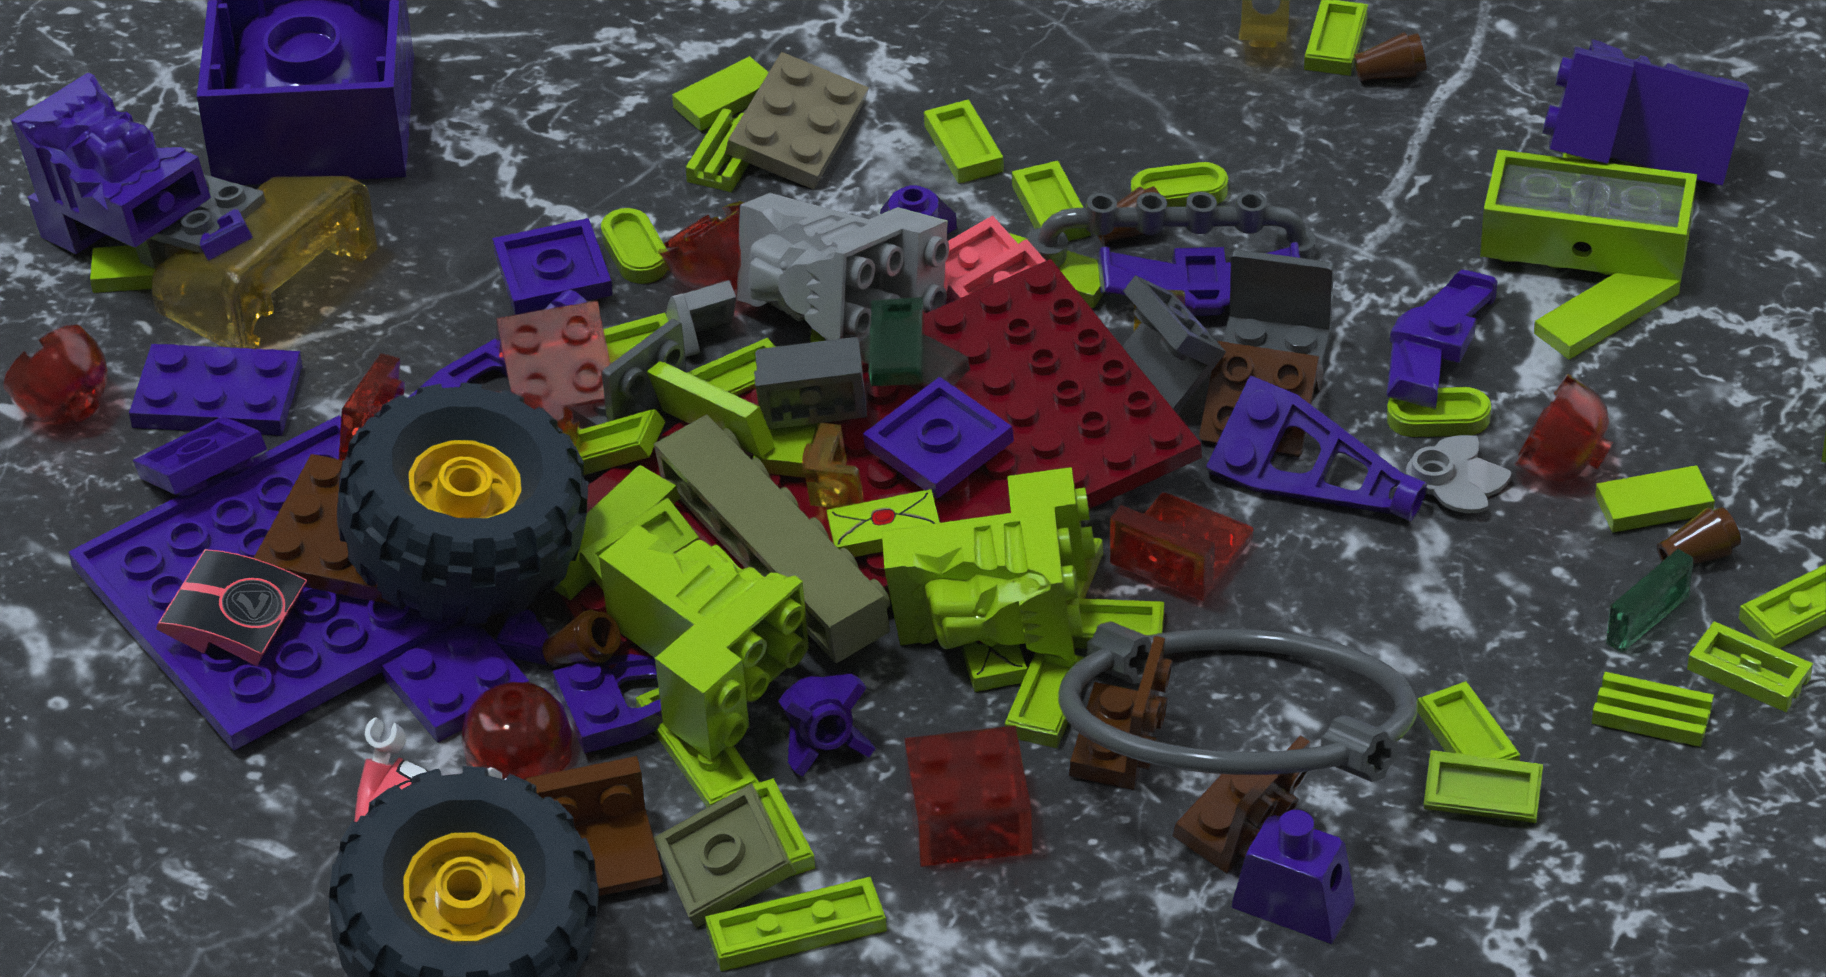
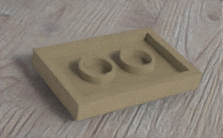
(797, 120)

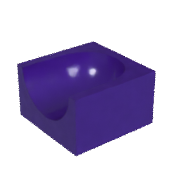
(306, 88)

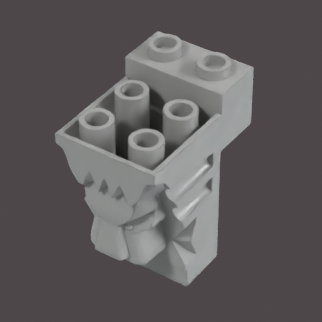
(834, 263)

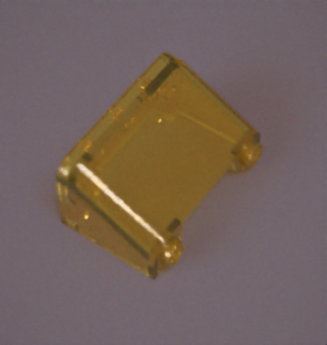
(288, 231)

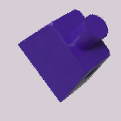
(1296, 877)

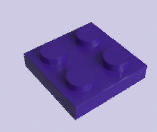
(550, 260)
(938, 437)
(191, 459)
(447, 675)

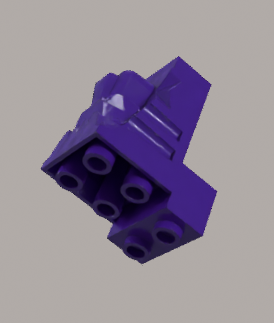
(1645, 113)
(102, 171)

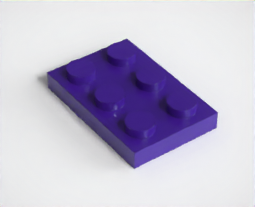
(198, 384)

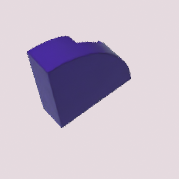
(232, 233)
(523, 637)

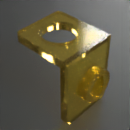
(1264, 29)

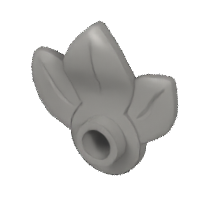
(1457, 474)

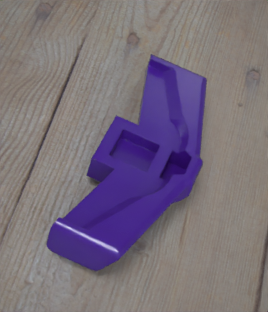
(1196, 271)
(1434, 332)

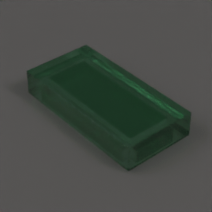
(896, 341)
(1649, 600)

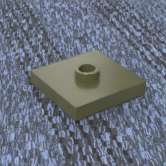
(724, 855)

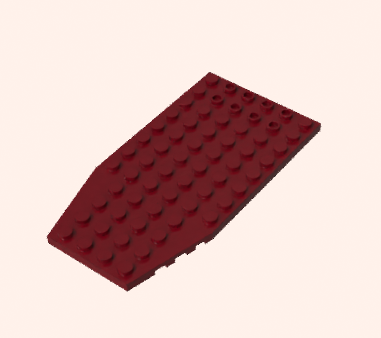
(1034, 363)

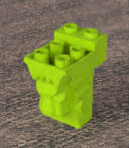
(996, 574)
(709, 627)

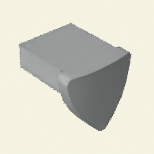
(701, 311)

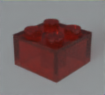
(968, 796)

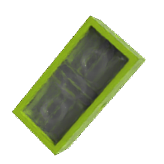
(1588, 215)

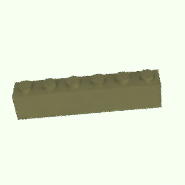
(773, 535)

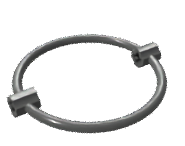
(1346, 744)

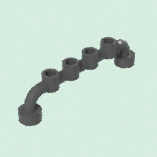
(1153, 215)

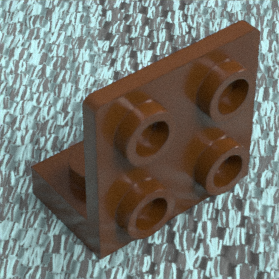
(1285, 369)
(1128, 711)
(1233, 812)
(613, 818)

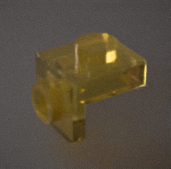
(826, 473)

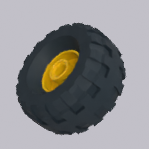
(462, 502)
(463, 882)

